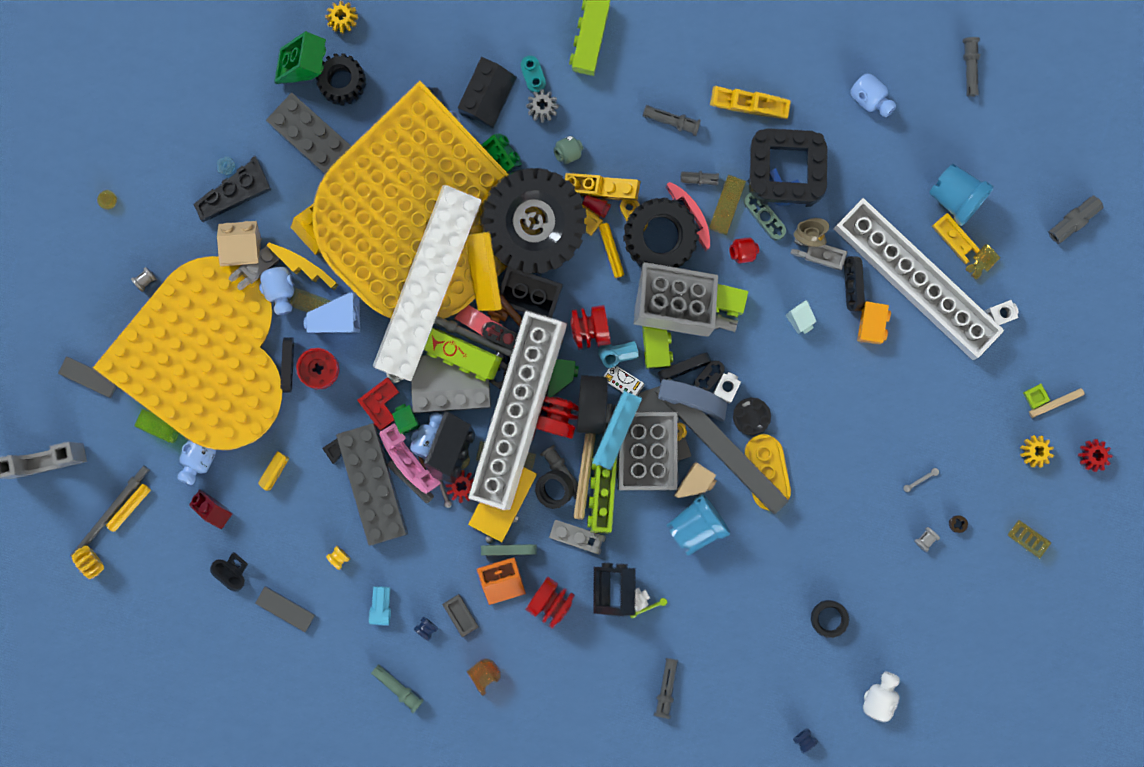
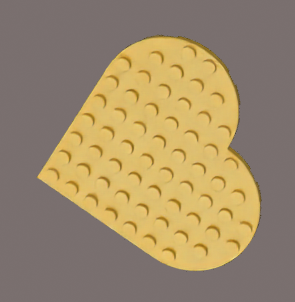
(200, 357)

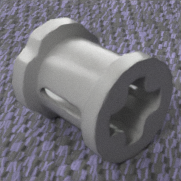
(143, 279)
(927, 539)

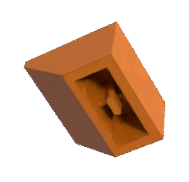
(501, 580)

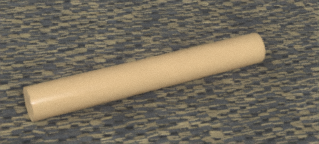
(1056, 403)

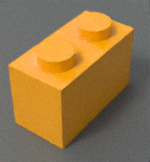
(873, 323)

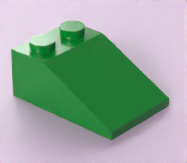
(300, 59)

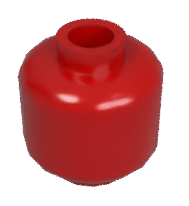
(743, 250)

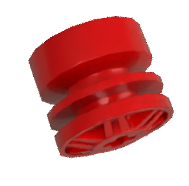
(590, 327)
(307, 363)
(558, 417)
(550, 602)

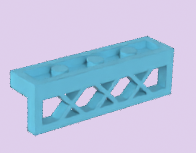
(617, 430)

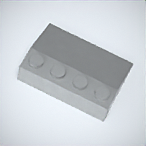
(676, 300)
(446, 388)
(649, 453)

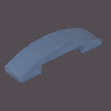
(693, 397)

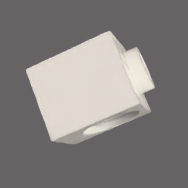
(1011, 308)
(727, 396)

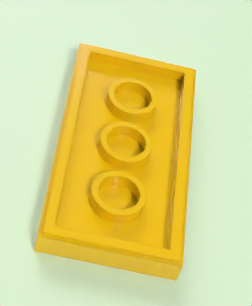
(483, 272)
(496, 521)

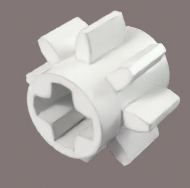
(641, 599)

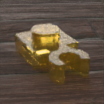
(984, 260)

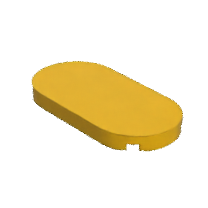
(769, 458)

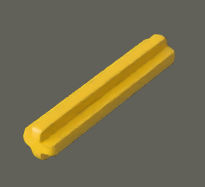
(611, 250)
(128, 507)

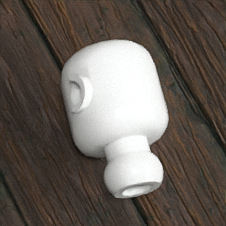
(882, 699)

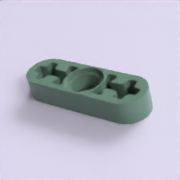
(751, 208)
(522, 549)

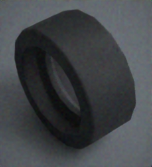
(544, 498)
(844, 619)

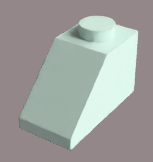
(801, 318)

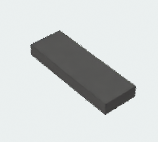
(87, 377)
(285, 609)

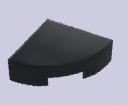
(333, 451)

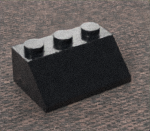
(486, 92)
(530, 292)
(449, 448)

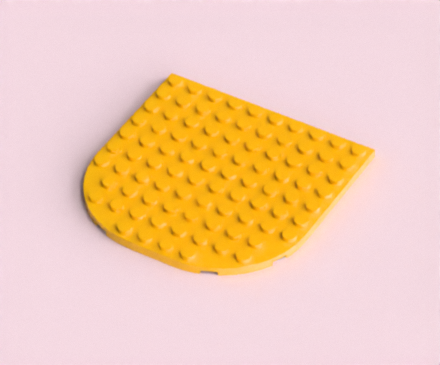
(384, 192)

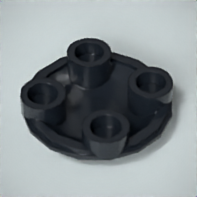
(751, 416)

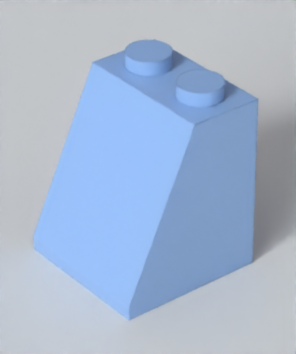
(336, 316)

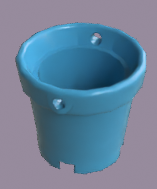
(960, 193)
(698, 525)

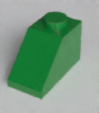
(562, 376)
(405, 419)

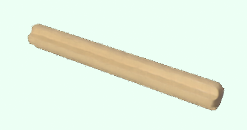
(584, 476)

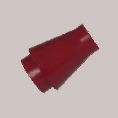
(596, 205)

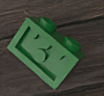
(501, 151)

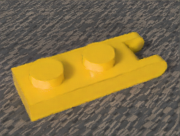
(955, 237)

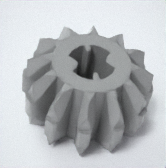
(548, 102)

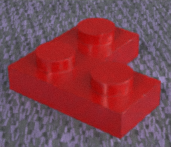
(375, 400)

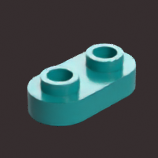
(532, 74)

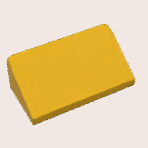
(273, 471)

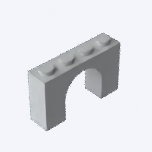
(55, 458)

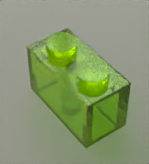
(154, 425)

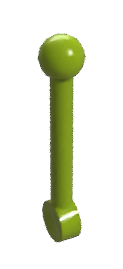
(662, 601)

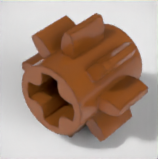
(498, 315)

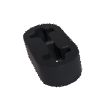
(712, 379)

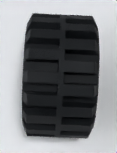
(347, 93)

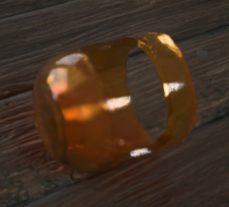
(484, 673)

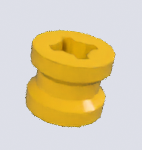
(338, 557)

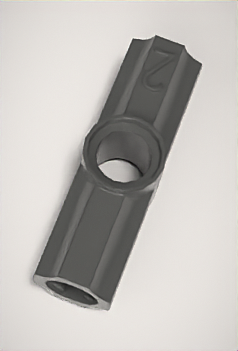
(1076, 219)

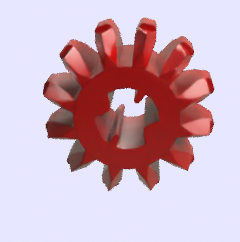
(1097, 448)
(463, 492)

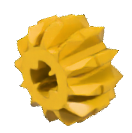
(348, 20)
(1030, 451)
(87, 562)

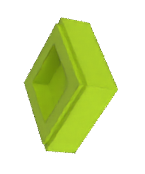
(1036, 396)

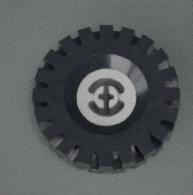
(558, 234)

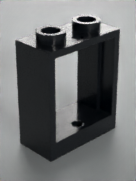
(601, 590)

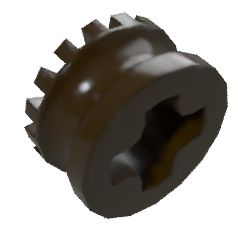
(953, 521)

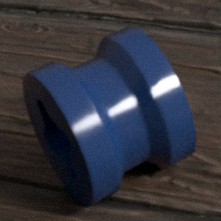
(425, 628)
(805, 740)

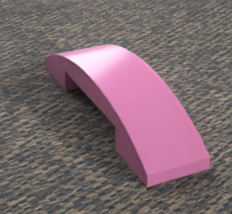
(406, 460)

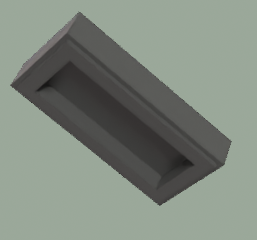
(460, 615)

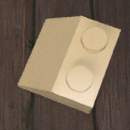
(238, 243)
(696, 481)

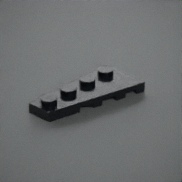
(239, 188)

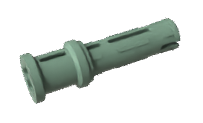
(404, 694)

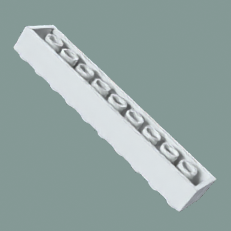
(918, 279)
(427, 282)
(517, 410)

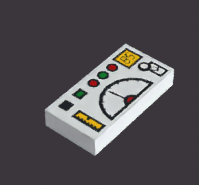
(623, 381)

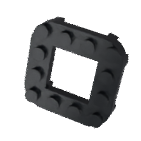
(788, 192)

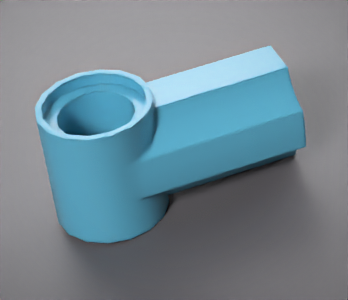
(617, 353)
(380, 611)

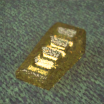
(1044, 547)

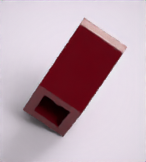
(210, 509)

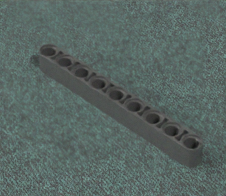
(730, 455)

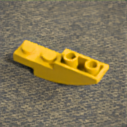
(604, 187)

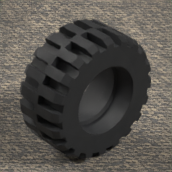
(678, 215)

